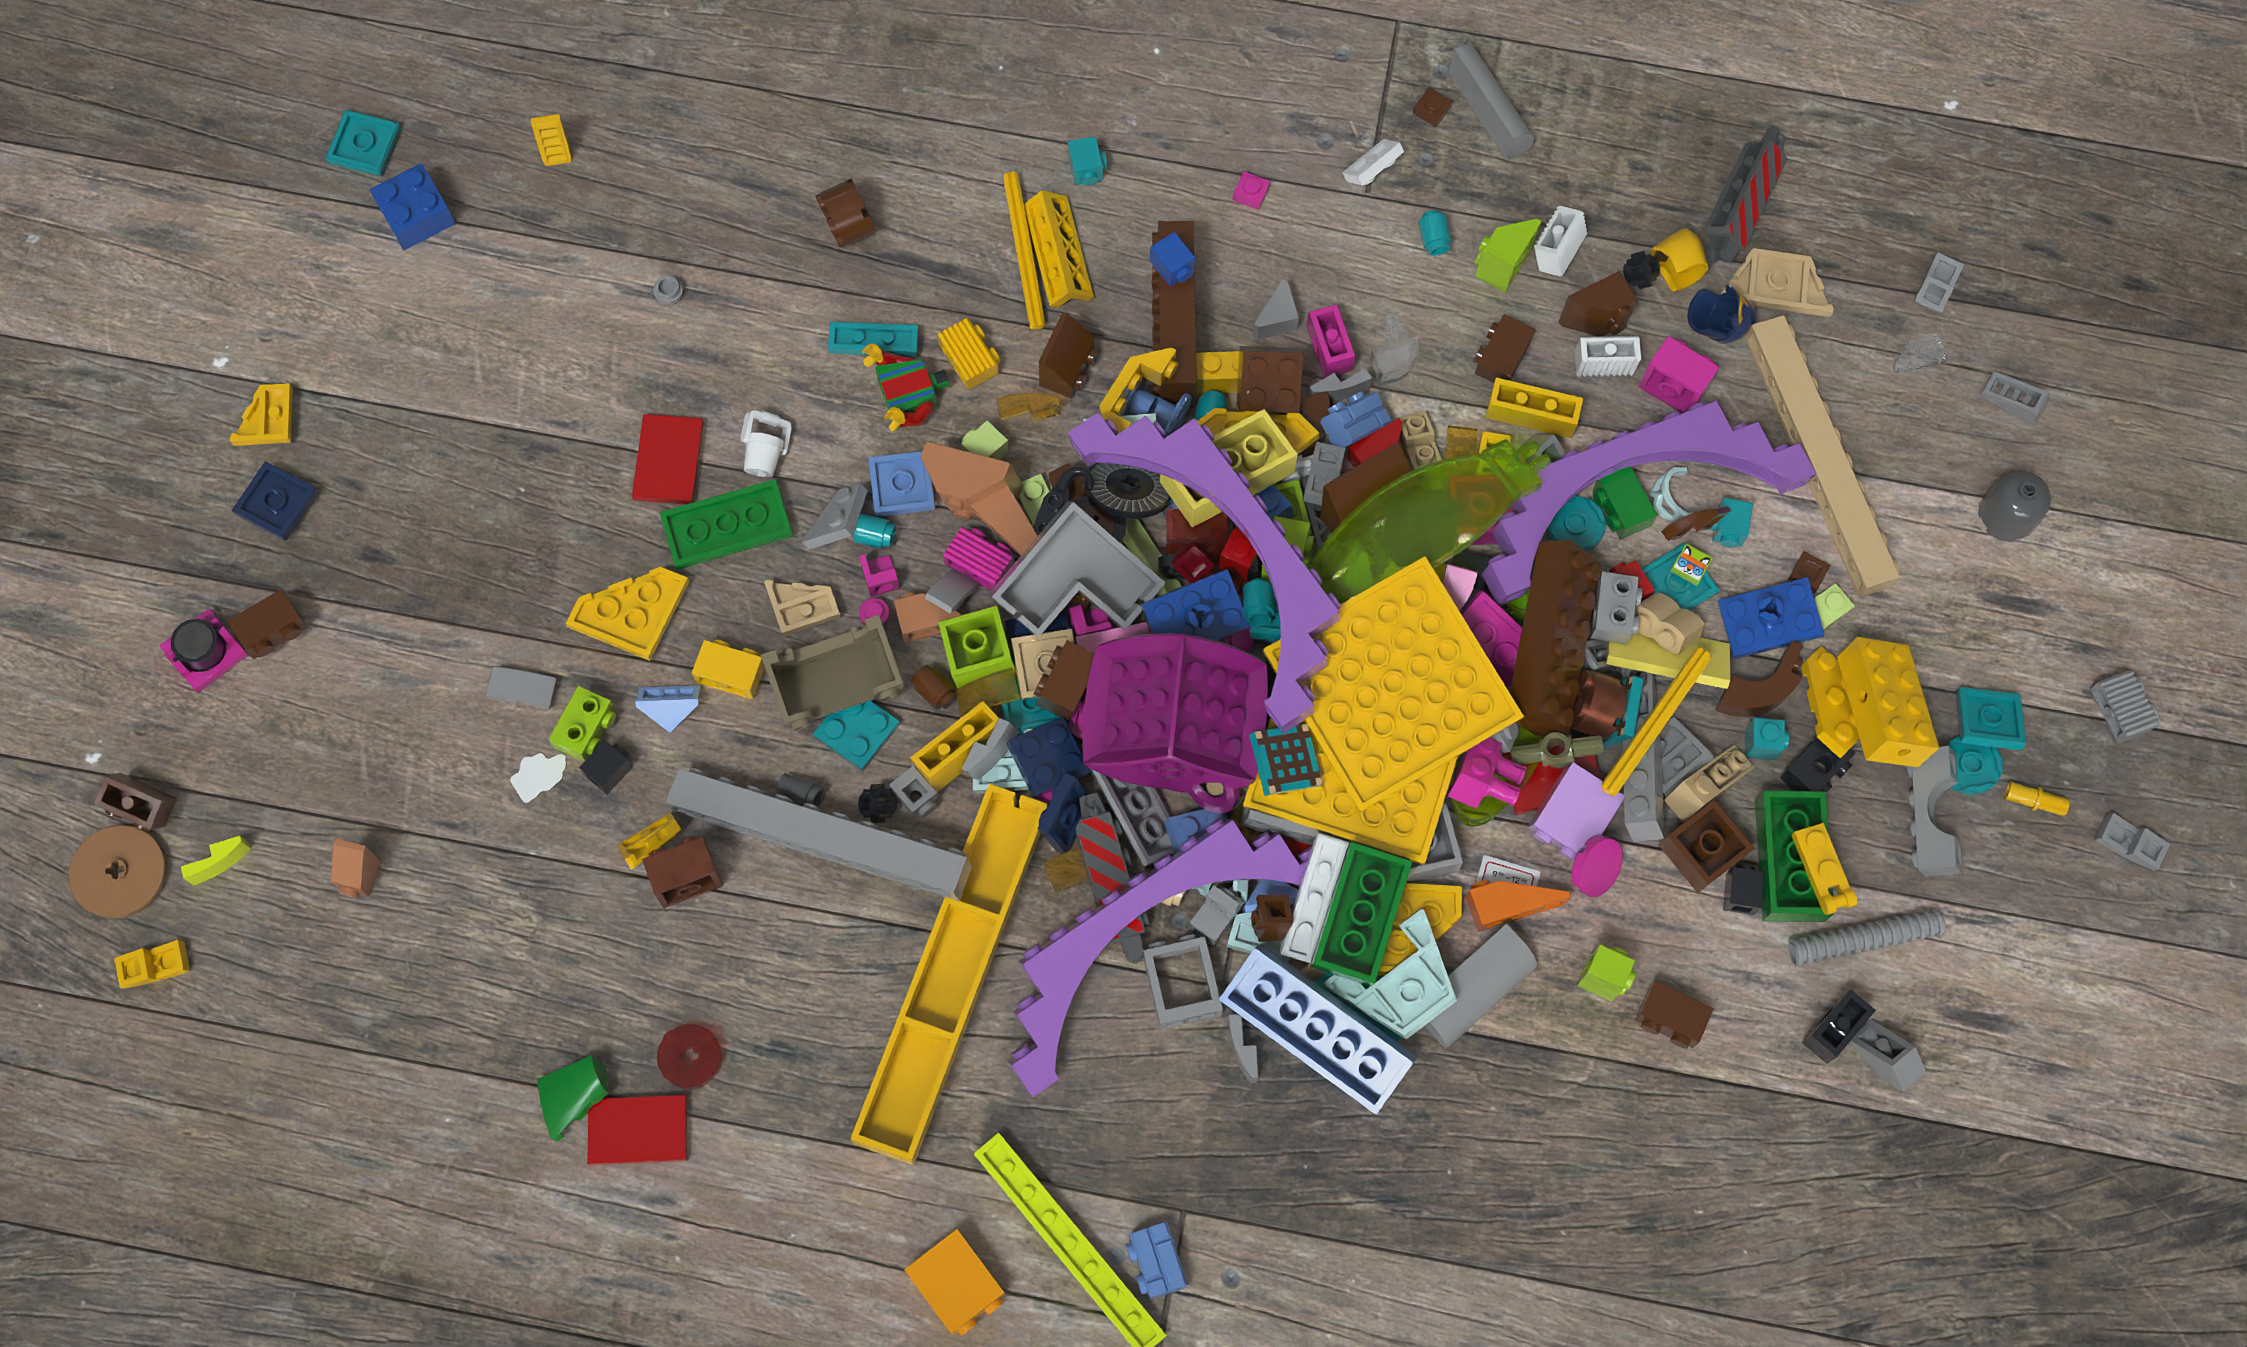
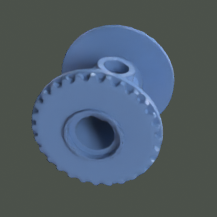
(1167, 414)

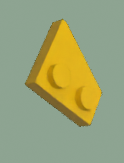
(648, 839)

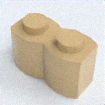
(1668, 624)

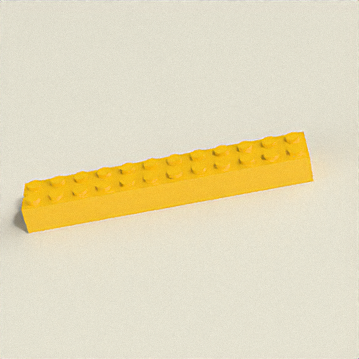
(949, 979)

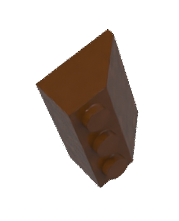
(1358, 484)

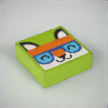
(1691, 564)

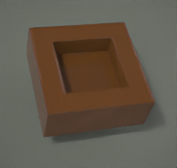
(1432, 107)
(1809, 567)

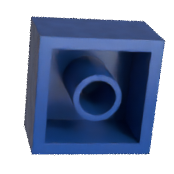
(412, 206)

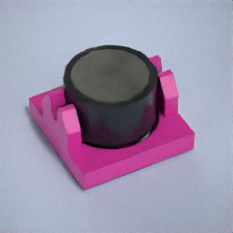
(200, 646)

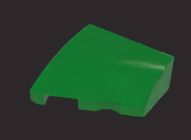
(571, 1093)

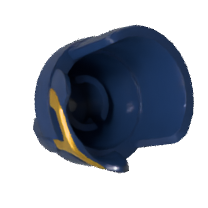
(1714, 314)

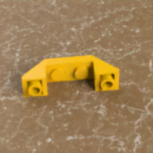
(1153, 366)

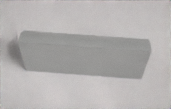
(1489, 102)
(1482, 983)

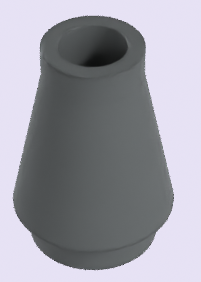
(801, 790)

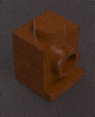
(1266, 918)

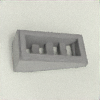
(2011, 405)

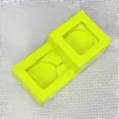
(223, 854)

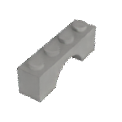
(1936, 851)

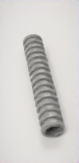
(1866, 937)

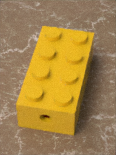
(1887, 702)

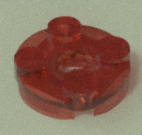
(702, 1069)

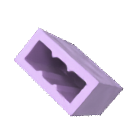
(1574, 811)

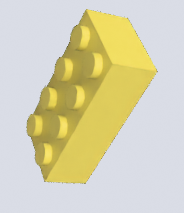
(1255, 450)

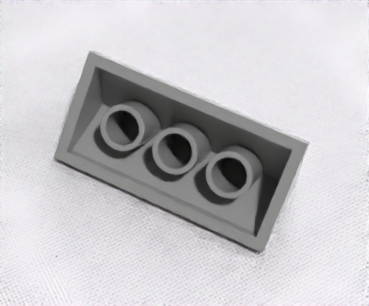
(1140, 817)

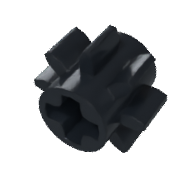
(1641, 270)
(877, 803)

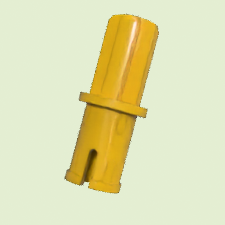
(2036, 798)

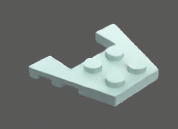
(1411, 991)

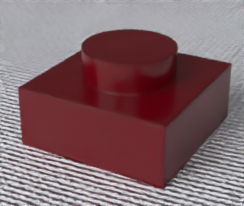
(1192, 563)

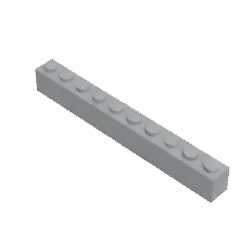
(819, 833)

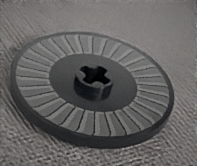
(1127, 491)

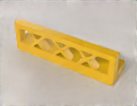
(1052, 248)

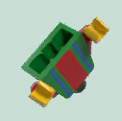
(905, 386)

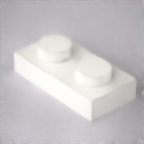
(1372, 162)

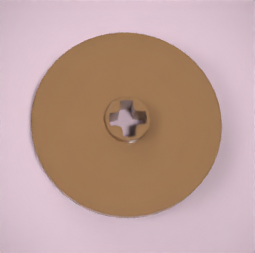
(99, 856)

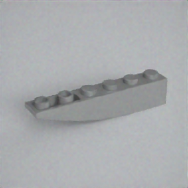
(1644, 786)

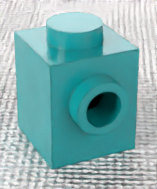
(1086, 161)
(1735, 526)
(1765, 738)

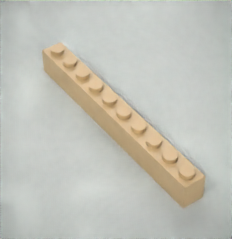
(1834, 485)

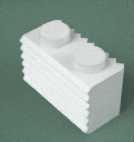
(1560, 240)
(1607, 355)

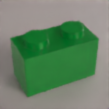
(1624, 502)

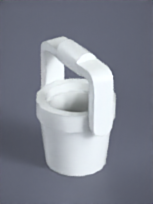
(764, 449)

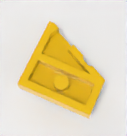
(267, 418)

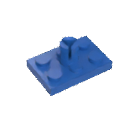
(1199, 609)
(1770, 618)

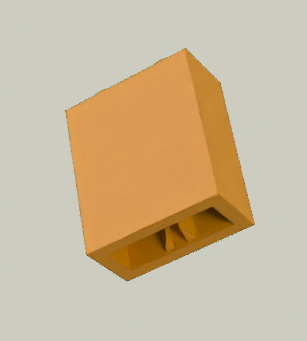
(956, 1284)

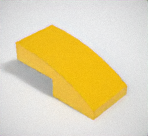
(152, 965)

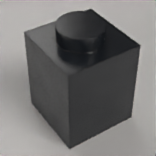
(606, 766)
(1743, 890)

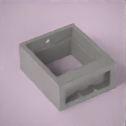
(1188, 1013)

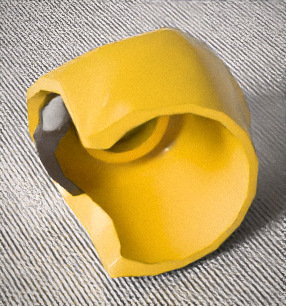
(1681, 259)

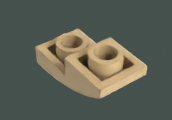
(1419, 440)

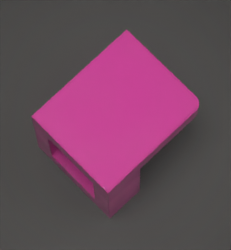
(879, 575)
(1087, 622)

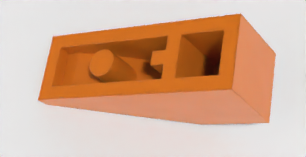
(1507, 901)

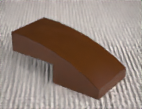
(1699, 521)

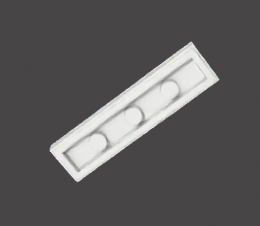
(1314, 897)

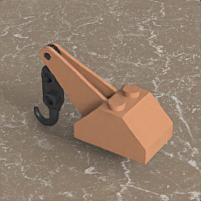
(989, 492)

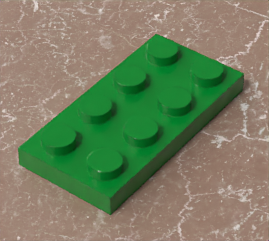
(725, 524)

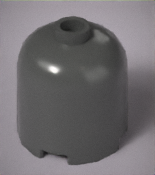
(2015, 506)

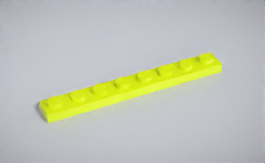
(1069, 1244)

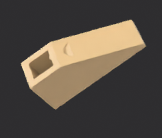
(1709, 783)

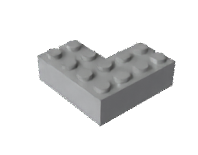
(1072, 558)

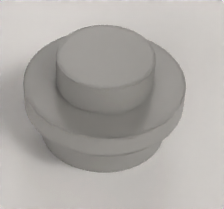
(668, 290)

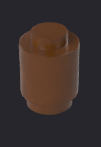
(934, 687)

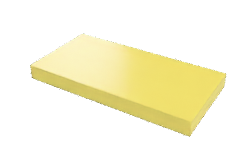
(1648, 656)

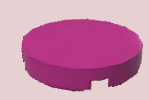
(1597, 866)

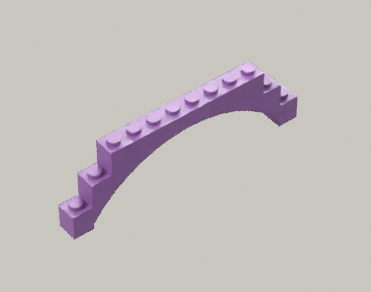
(1692, 436)
(1197, 463)
(1063, 960)

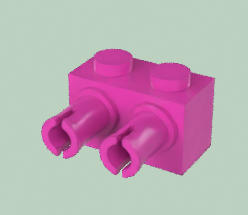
(1477, 773)

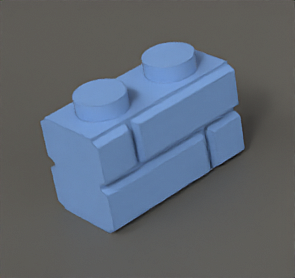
(1356, 420)
(1157, 1261)

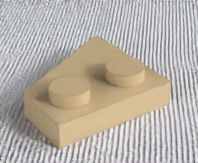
(801, 606)

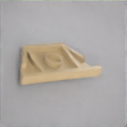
(1781, 283)

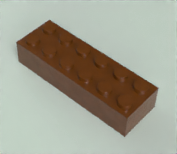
(1175, 319)
(1554, 636)

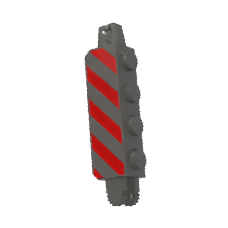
(1745, 196)
(1107, 867)

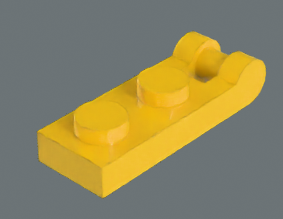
(1823, 868)

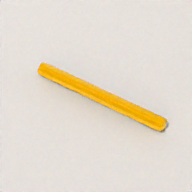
(1024, 250)
(1655, 722)

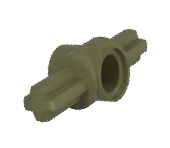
(1573, 748)

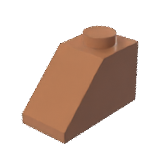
(919, 617)
(353, 868)

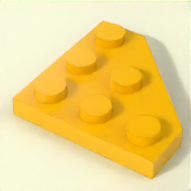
(1293, 425)
(631, 611)
(1830, 702)
(1442, 909)

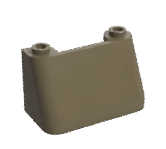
(833, 674)

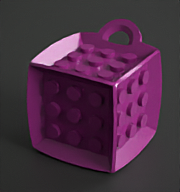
(1175, 714)

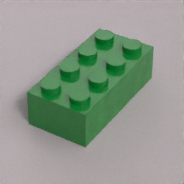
(1786, 885)
(1361, 914)

